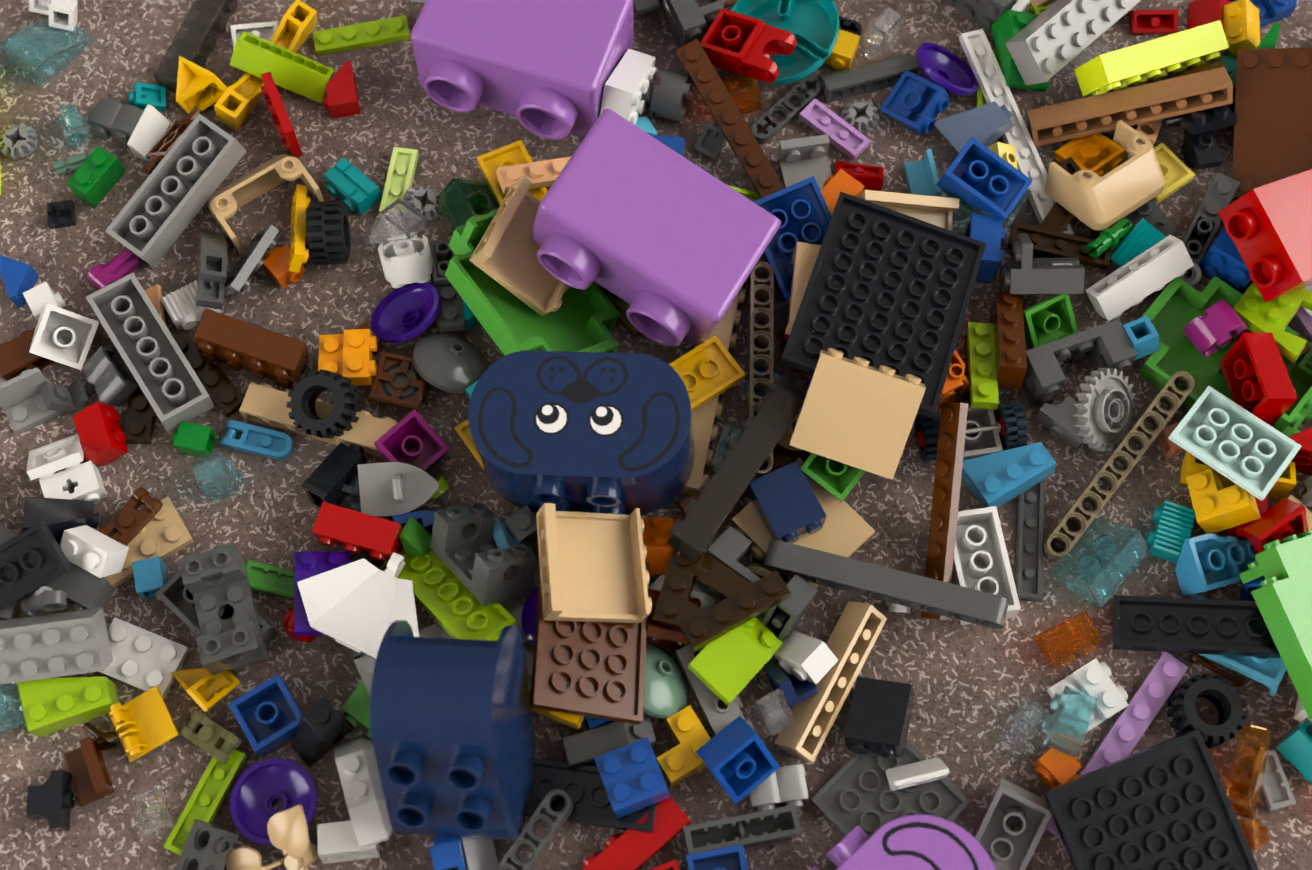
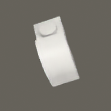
(61, 12)

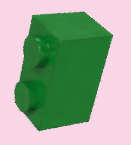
(96, 177)

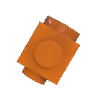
(277, 266)
(1056, 768)

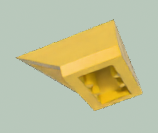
(197, 86)
(204, 687)

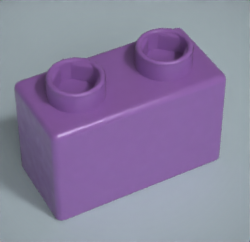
(523, 58)
(650, 231)

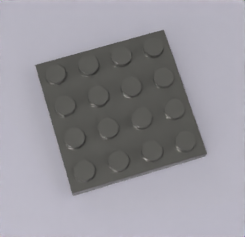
(863, 796)

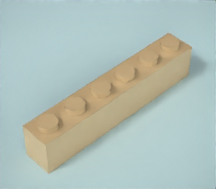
(269, 407)
(814, 716)

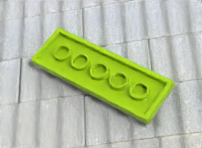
(451, 602)

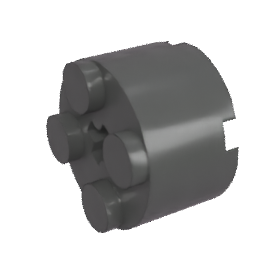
(672, 95)

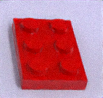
(280, 115)

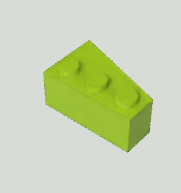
(65, 702)

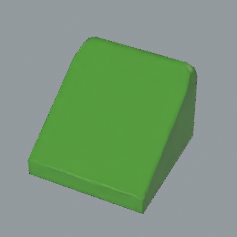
(415, 538)

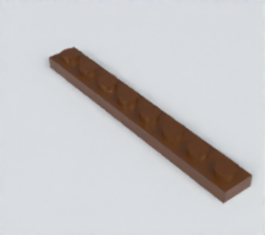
(729, 119)
(946, 494)

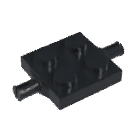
(1204, 120)

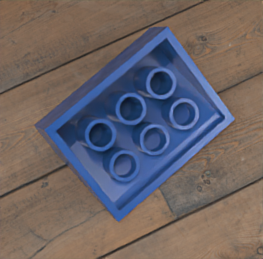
(802, 218)

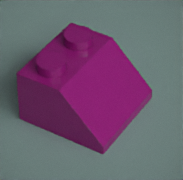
(412, 443)

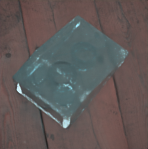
(44, 50)

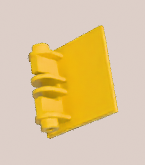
(143, 723)

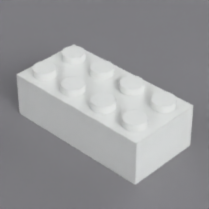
(982, 557)

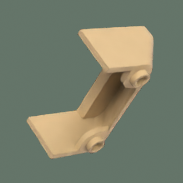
(251, 185)
(1113, 196)

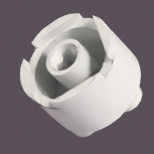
(406, 261)

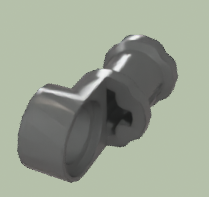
(44, 600)

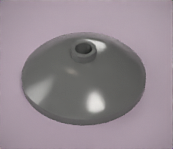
(448, 362)

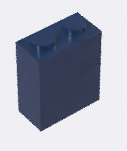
(787, 503)

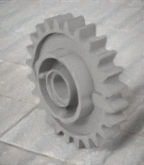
(1105, 409)

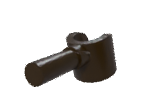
(104, 740)

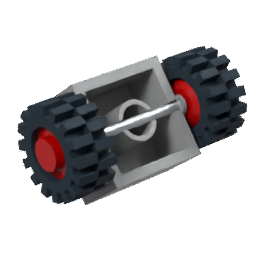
(984, 431)

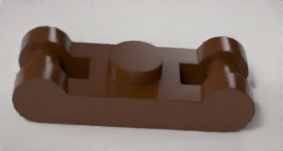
(129, 520)

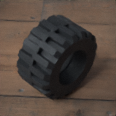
(328, 232)
(305, 396)
(1221, 695)

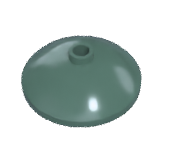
(664, 684)

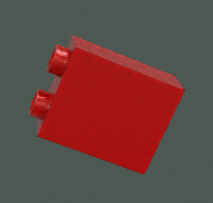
(1275, 234)

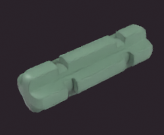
(72, 163)

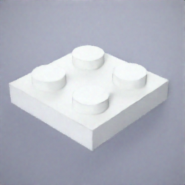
(55, 456)

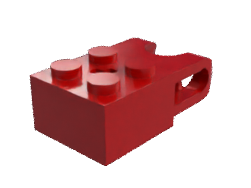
(746, 45)

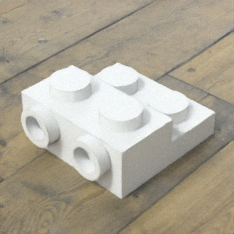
(1096, 682)

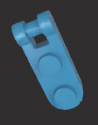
(257, 440)

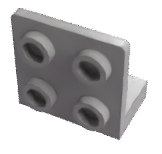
(803, 159)
(24, 402)

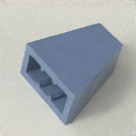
(983, 123)

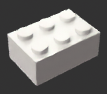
(630, 85)

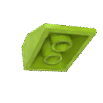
(735, 659)

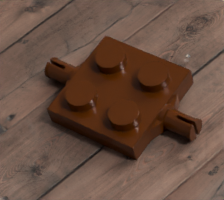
(167, 141)

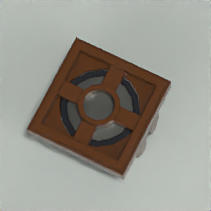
(398, 383)

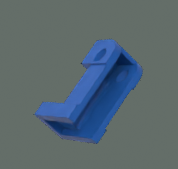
(448, 853)

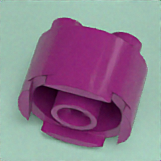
(1214, 328)

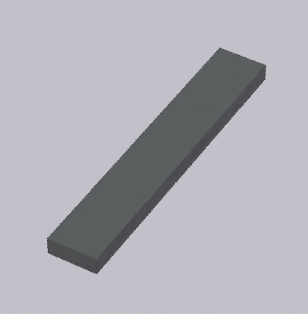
(1030, 543)

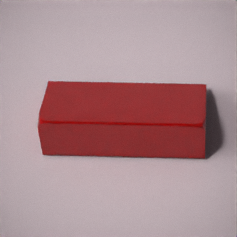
(1153, 21)
(867, 175)

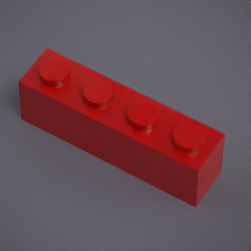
(637, 847)

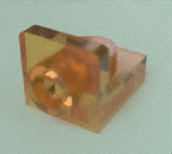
(1255, 833)

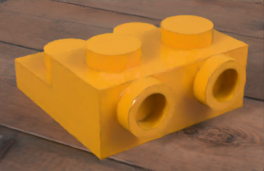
(1093, 153)
(349, 355)

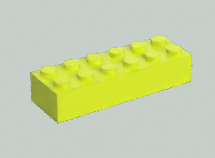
(1151, 59)

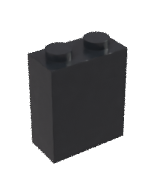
(879, 717)

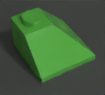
(832, 475)

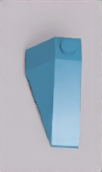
(1212, 562)

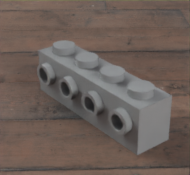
(714, 710)

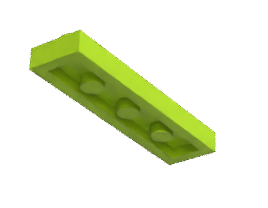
(361, 35)
(982, 366)
(206, 798)

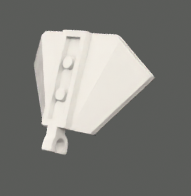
(359, 603)

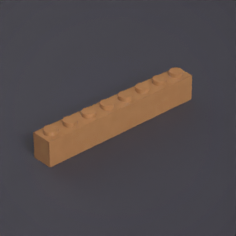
(1130, 105)

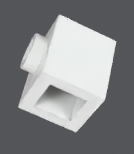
(39, 296)

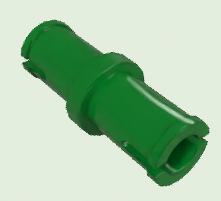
(1109, 238)

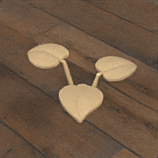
(287, 832)

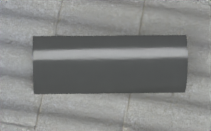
(866, 77)
(745, 829)

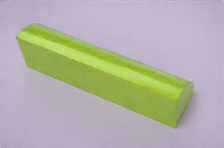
(286, 67)

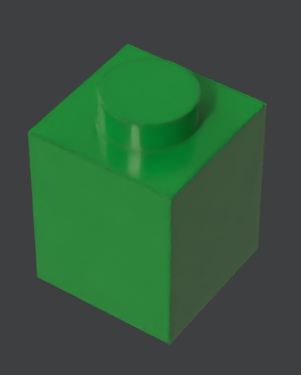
(194, 440)

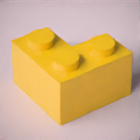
(1217, 506)
(689, 736)

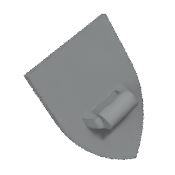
(393, 488)

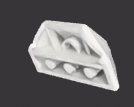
(363, 791)

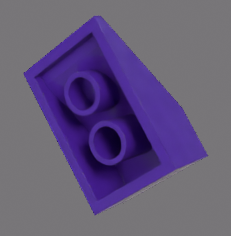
(306, 566)

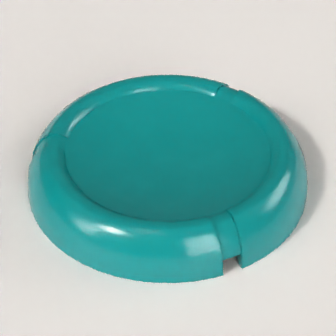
(811, 23)

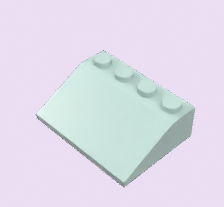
(1235, 443)

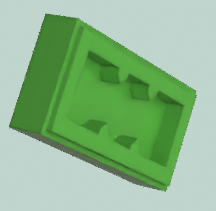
(270, 580)

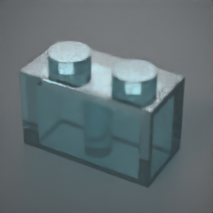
(217, 477)
(1069, 720)

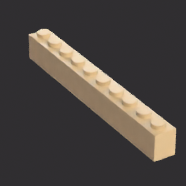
(704, 417)

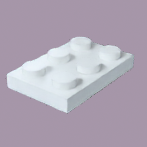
(143, 657)

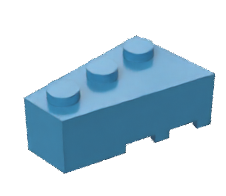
(1007, 473)

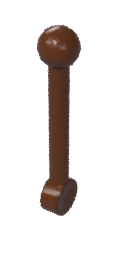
(1238, 681)

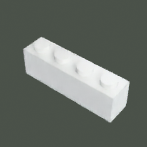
(1139, 278)

